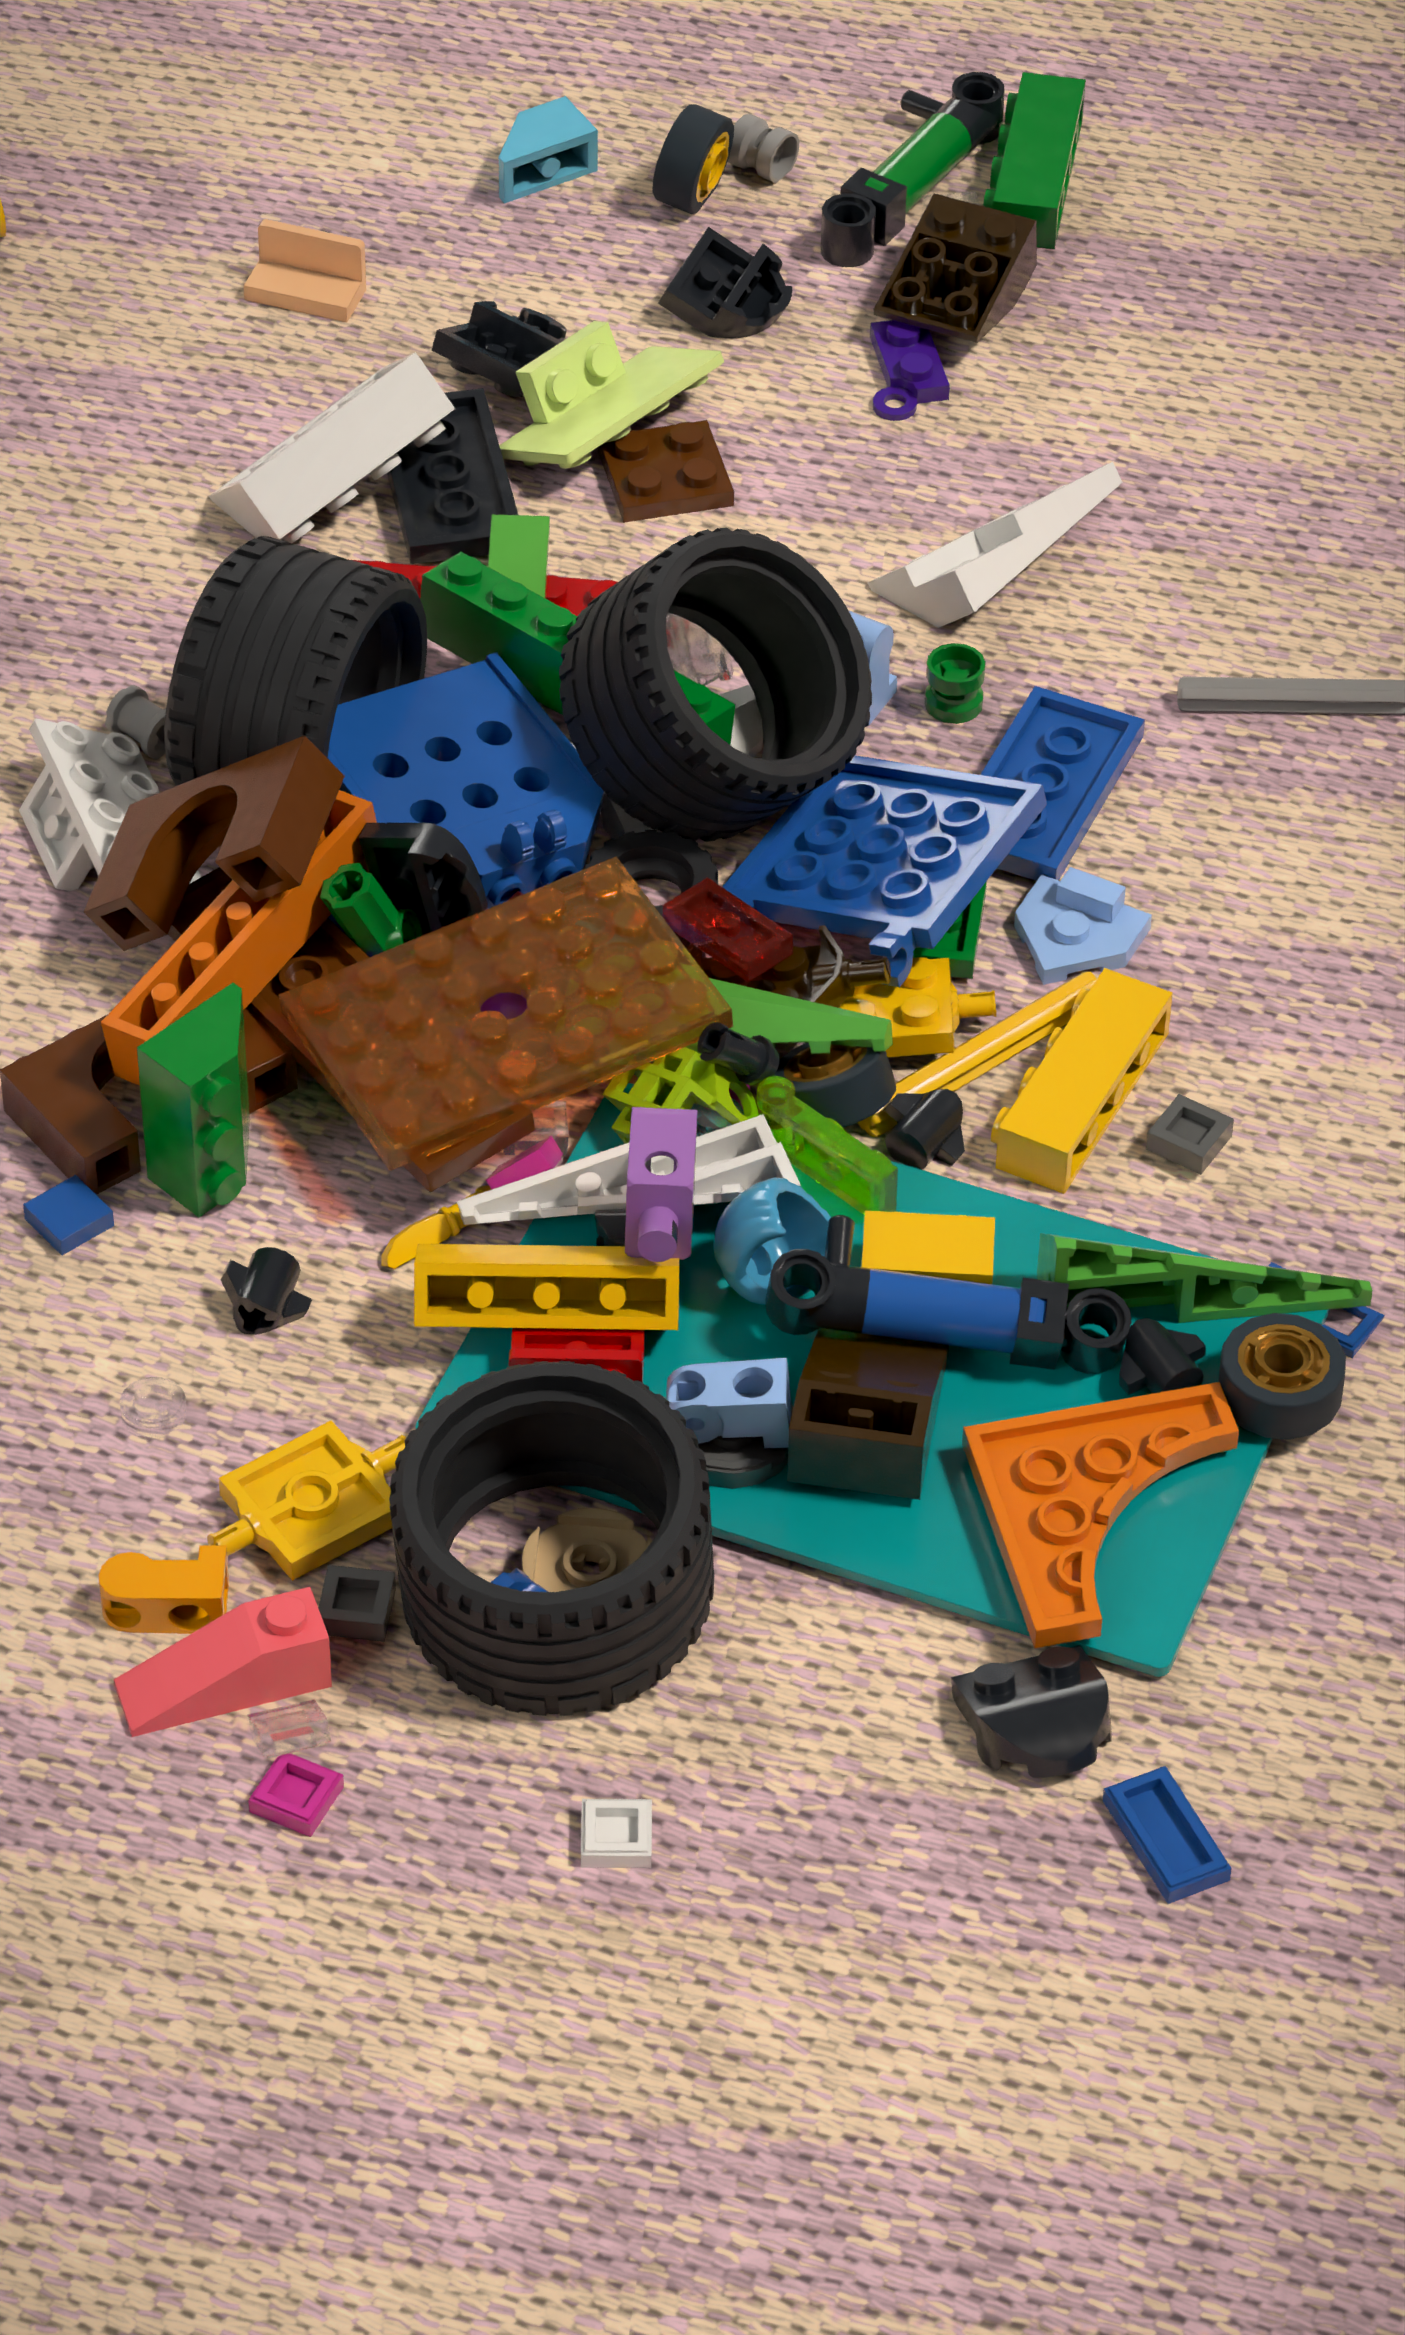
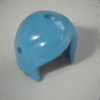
(763, 1226)

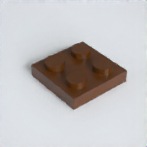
(666, 471)

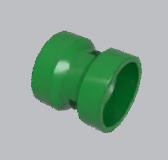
(954, 683)

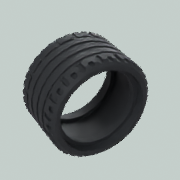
(784, 634)
(280, 647)
(532, 1432)

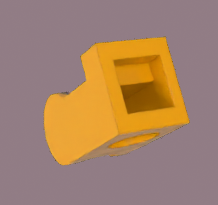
(164, 1593)

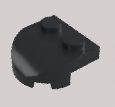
(728, 289)
(498, 343)
(424, 871)
(1037, 1711)

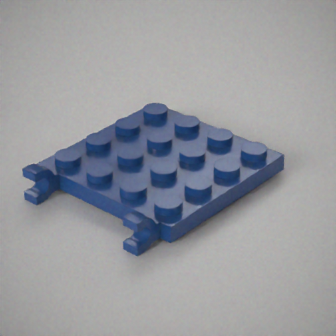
(886, 853)

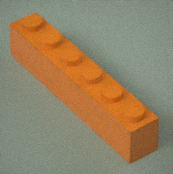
(234, 943)

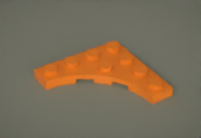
(1067, 1476)

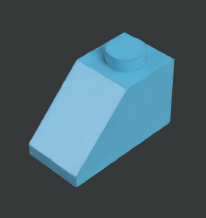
(546, 149)

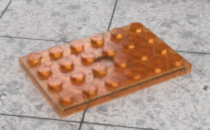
(432, 1069)

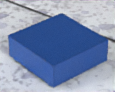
(68, 1215)

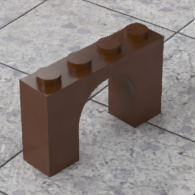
(258, 810)
(61, 1107)

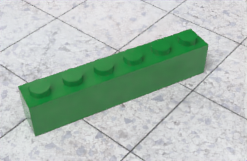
(484, 613)

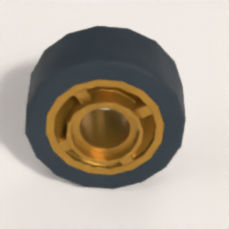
(840, 1084)
(1282, 1375)

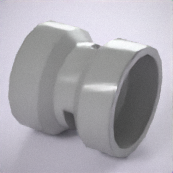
(763, 148)

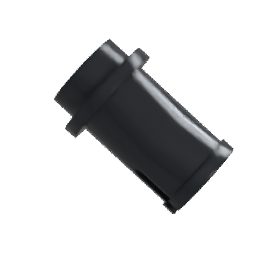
(748, 1057)

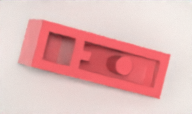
(233, 1663)

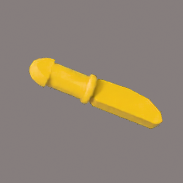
(429, 1230)

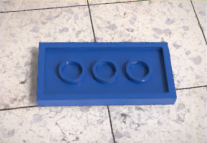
(1077, 758)

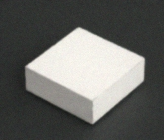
(616, 1833)

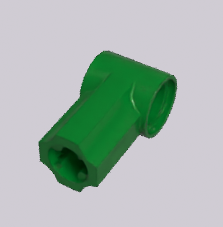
(367, 911)

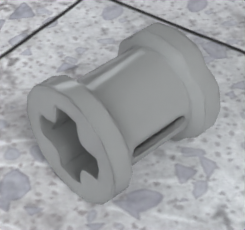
(138, 718)

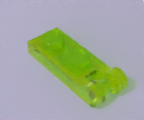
(826, 1150)

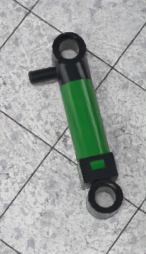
(876, 202)

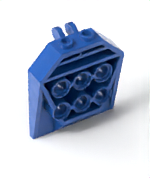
(480, 763)

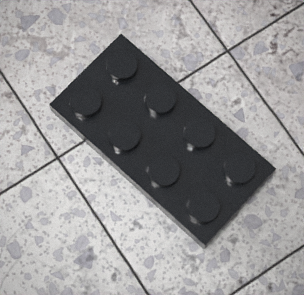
(452, 484)

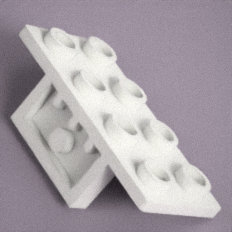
(82, 797)

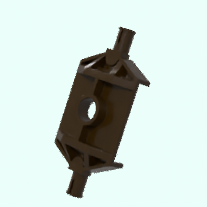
(809, 974)

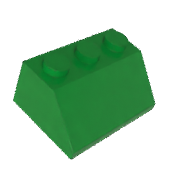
(198, 1104)

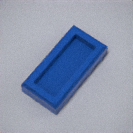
(1166, 1834)

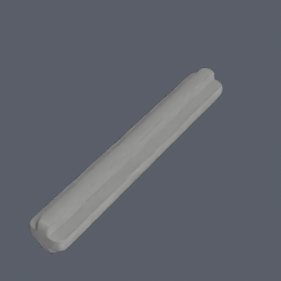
(1291, 695)

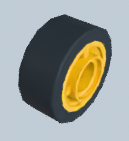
(693, 158)

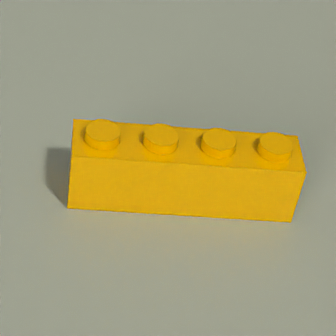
(1081, 1080)
(543, 1288)

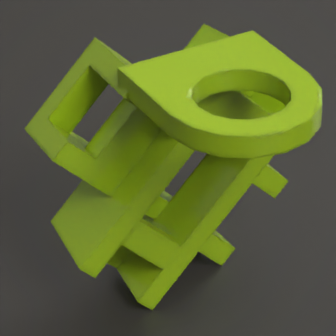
(678, 1083)

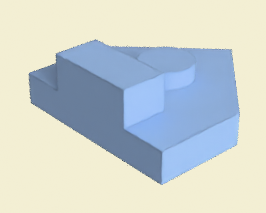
(1079, 925)

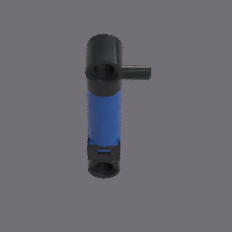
(1020, 1321)

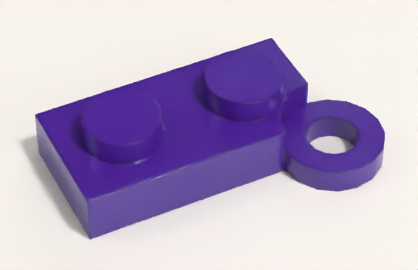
(909, 368)

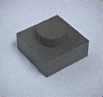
(1189, 1134)
(357, 1602)

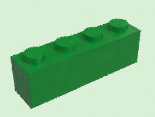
(1037, 151)

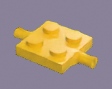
(922, 1009)
(309, 1499)

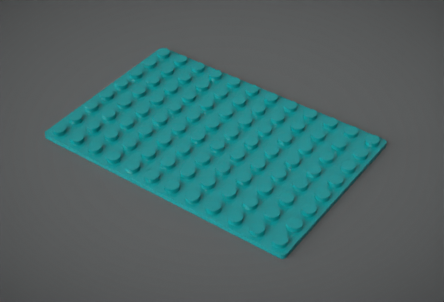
(943, 1544)

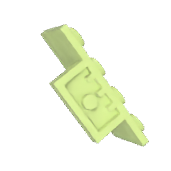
(589, 397)

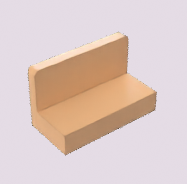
(307, 271)

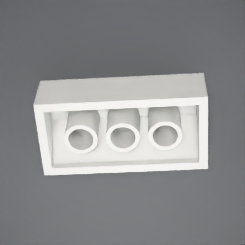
(336, 451)

